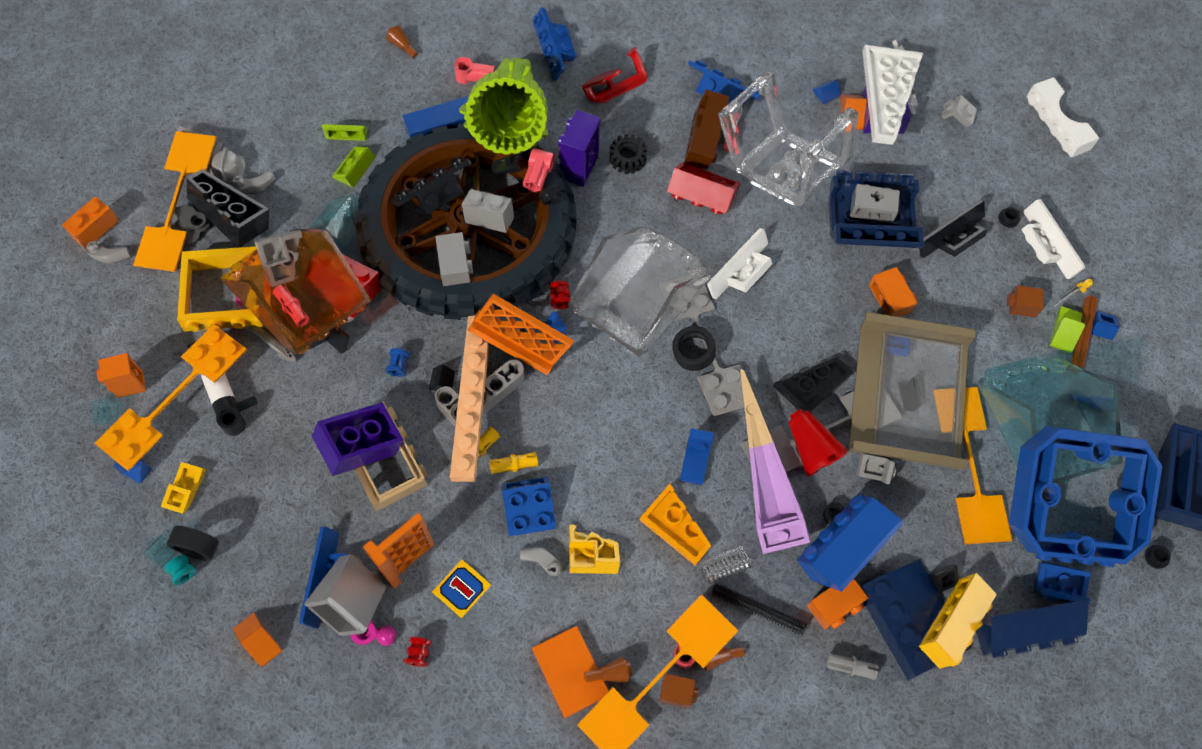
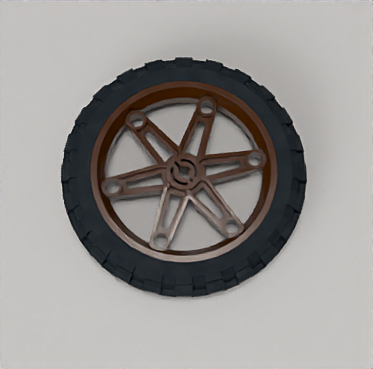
(423, 288)

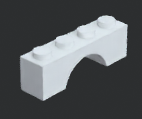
(1072, 135)

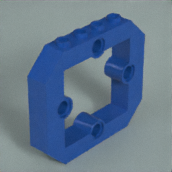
(1133, 502)

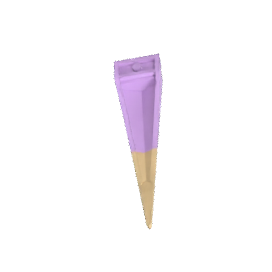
(777, 510)

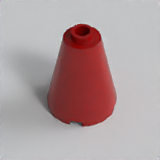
(814, 442)

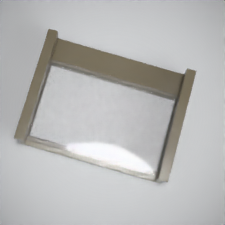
(910, 390)

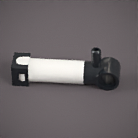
(226, 405)

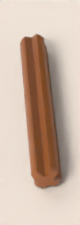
(1081, 348)

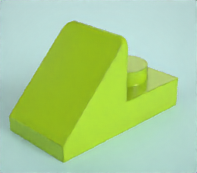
(1067, 329)

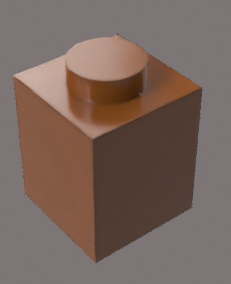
(1026, 301)
(678, 691)

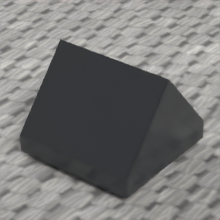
(441, 377)
(945, 577)

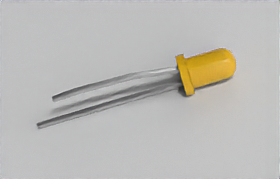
(1081, 286)

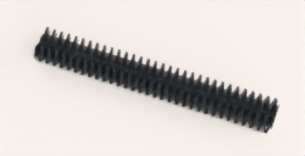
(755, 606)

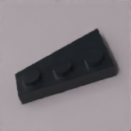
(815, 385)

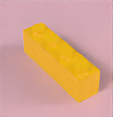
(958, 621)

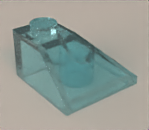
(338, 220)

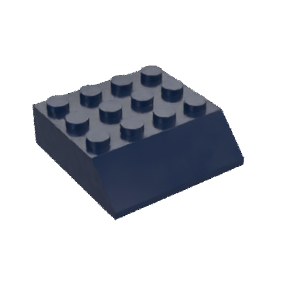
(1181, 478)

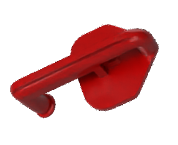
(620, 87)

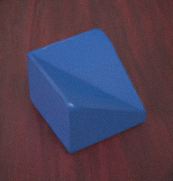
(555, 322)
(138, 471)

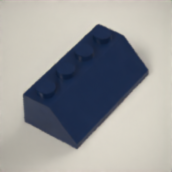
(1033, 628)

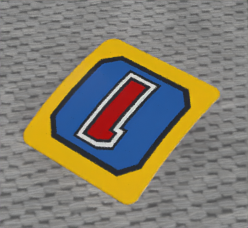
(461, 588)

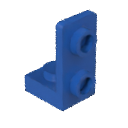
(696, 456)

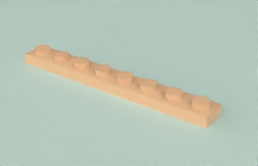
(469, 408)

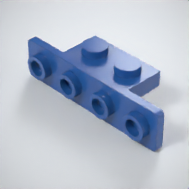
(554, 43)
(716, 82)
(322, 562)

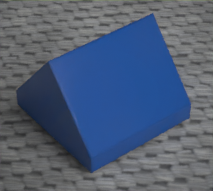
(827, 91)

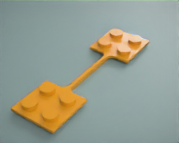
(163, 246)
(134, 435)
(980, 516)
(700, 633)

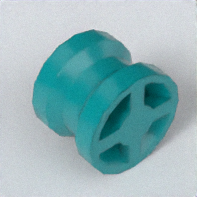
(180, 569)

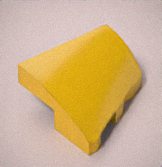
(592, 553)

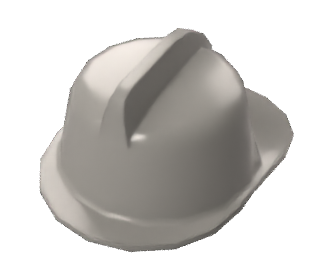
(227, 165)

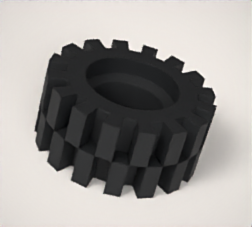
(632, 144)

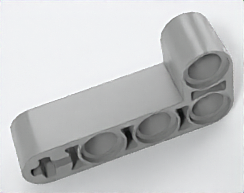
(491, 396)

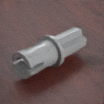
(852, 666)

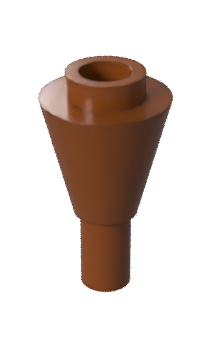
(398, 38)
(723, 656)
(617, 670)

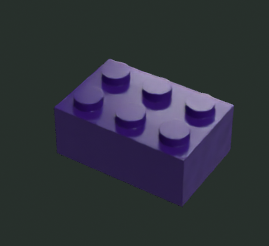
(579, 147)
(357, 438)

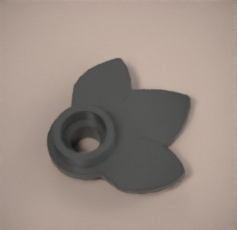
(188, 222)

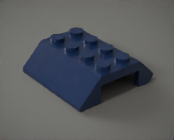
(858, 231)

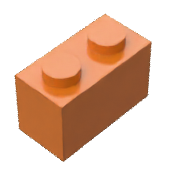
(90, 222)
(893, 293)
(121, 375)
(833, 605)

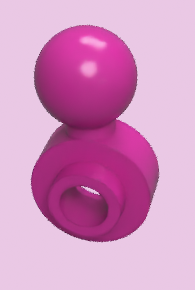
(385, 635)

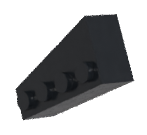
(227, 208)

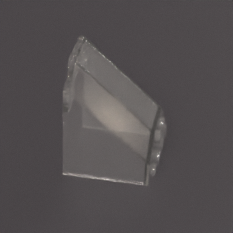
(638, 286)

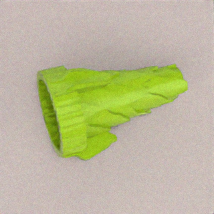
(507, 109)

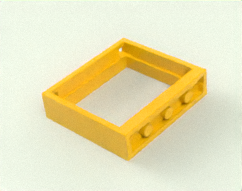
(208, 260)

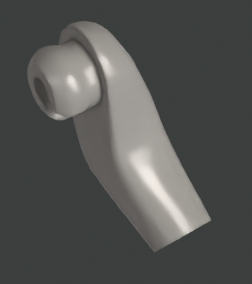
(255, 184)
(107, 255)
(543, 557)

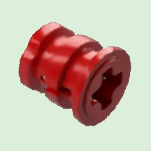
(560, 295)
(417, 652)

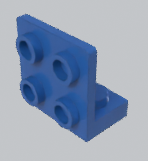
(528, 506)

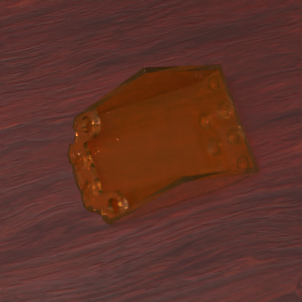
(321, 283)

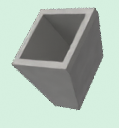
(347, 596)

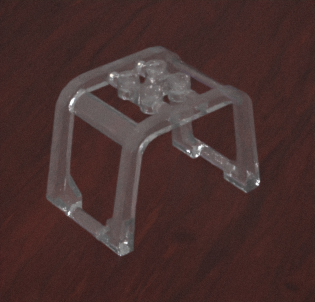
(810, 152)

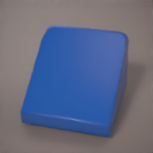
(1105, 325)

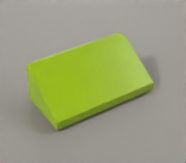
(345, 132)
(354, 166)

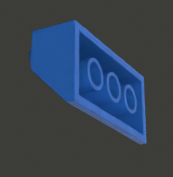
(849, 542)

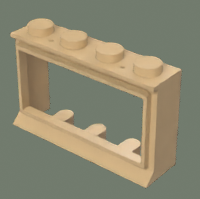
(402, 490)

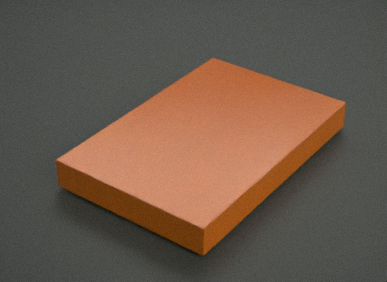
(563, 665)

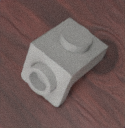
(960, 109)
(876, 467)

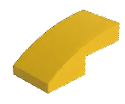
(183, 490)

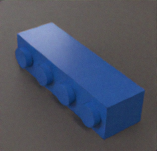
(436, 116)

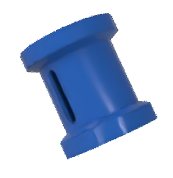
(397, 355)

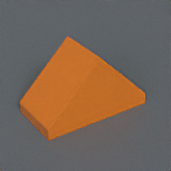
(857, 103)
(257, 640)

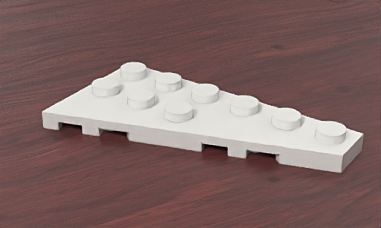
(888, 85)

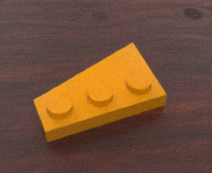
(675, 526)

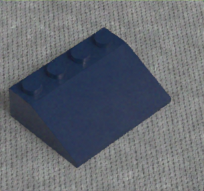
(903, 610)

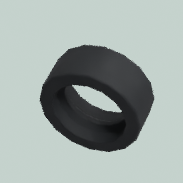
(686, 334)
(192, 543)

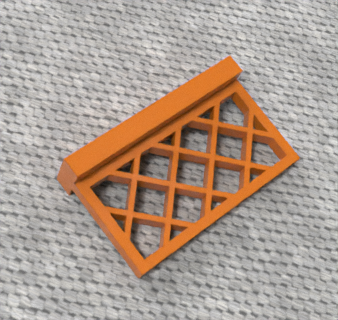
(519, 344)
(400, 549)

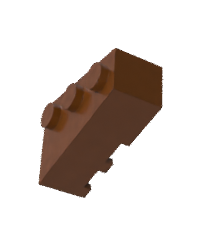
(705, 130)

